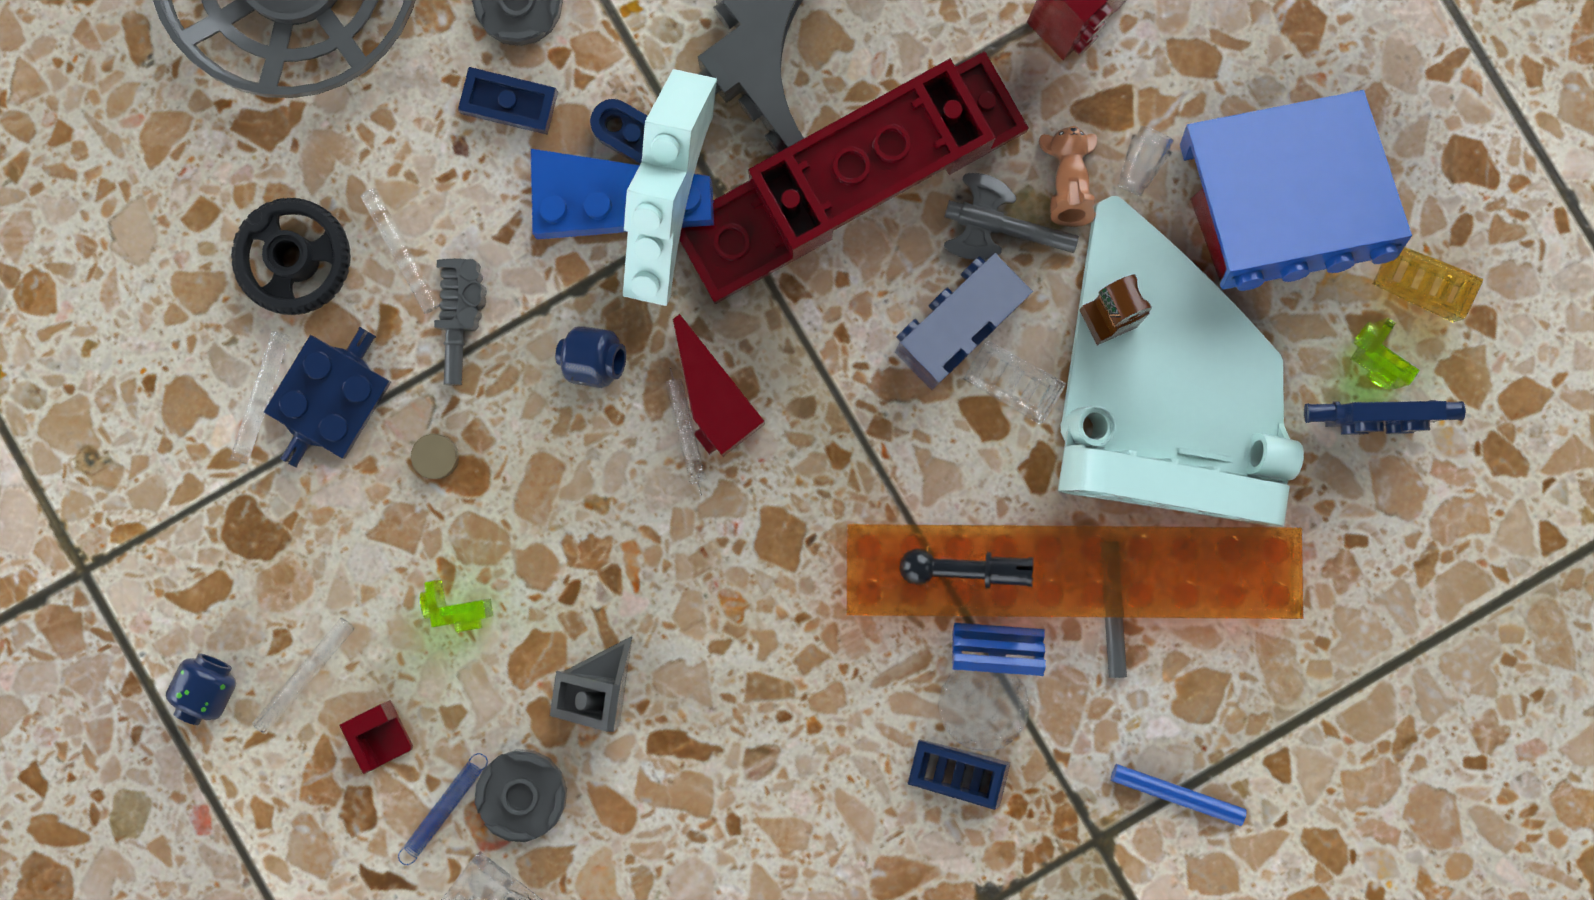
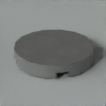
(518, 20)
(520, 795)

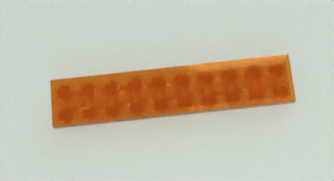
(1083, 571)

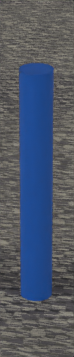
(1178, 795)

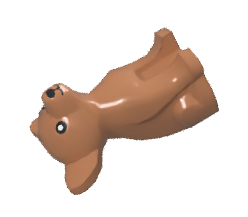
(1072, 202)

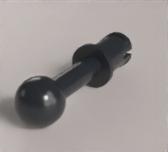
(920, 567)

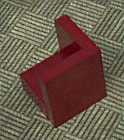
(376, 736)

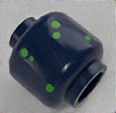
(200, 689)

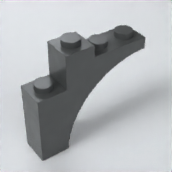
(751, 61)

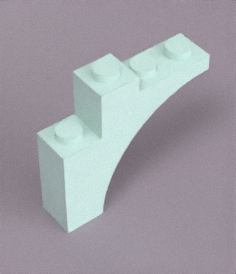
(663, 183)

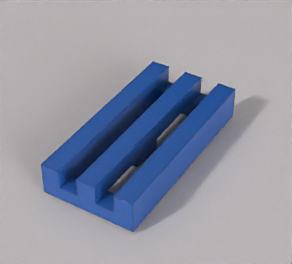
(998, 642)

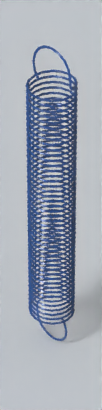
(439, 804)

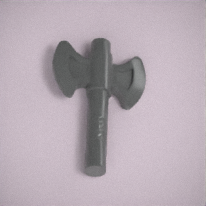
(983, 219)

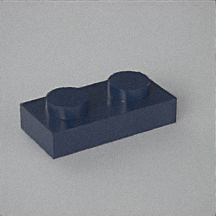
(508, 100)

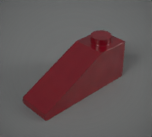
(714, 399)

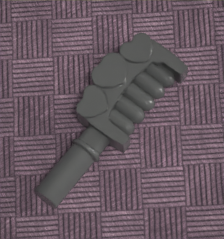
(460, 303)

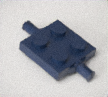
(327, 397)
(1398, 417)

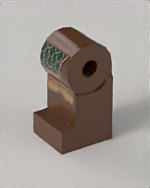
(1116, 310)

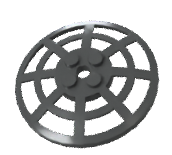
(285, 15)

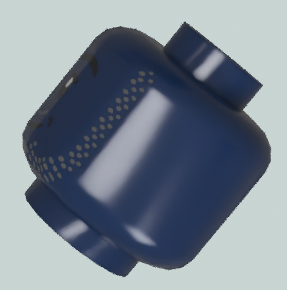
(591, 356)

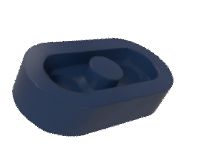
(629, 138)

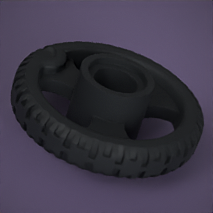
(278, 293)

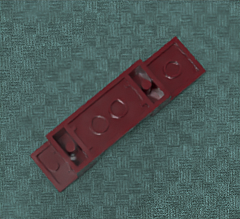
(851, 168)

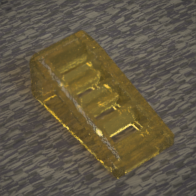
(1467, 282)

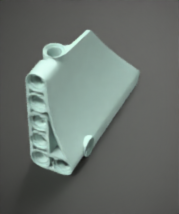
(1182, 402)

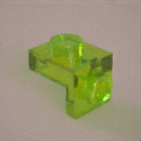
(1382, 364)
(463, 616)

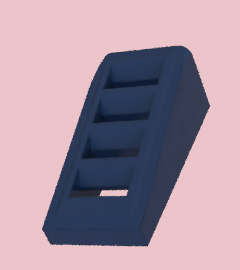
(972, 794)

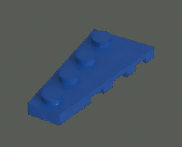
(589, 196)

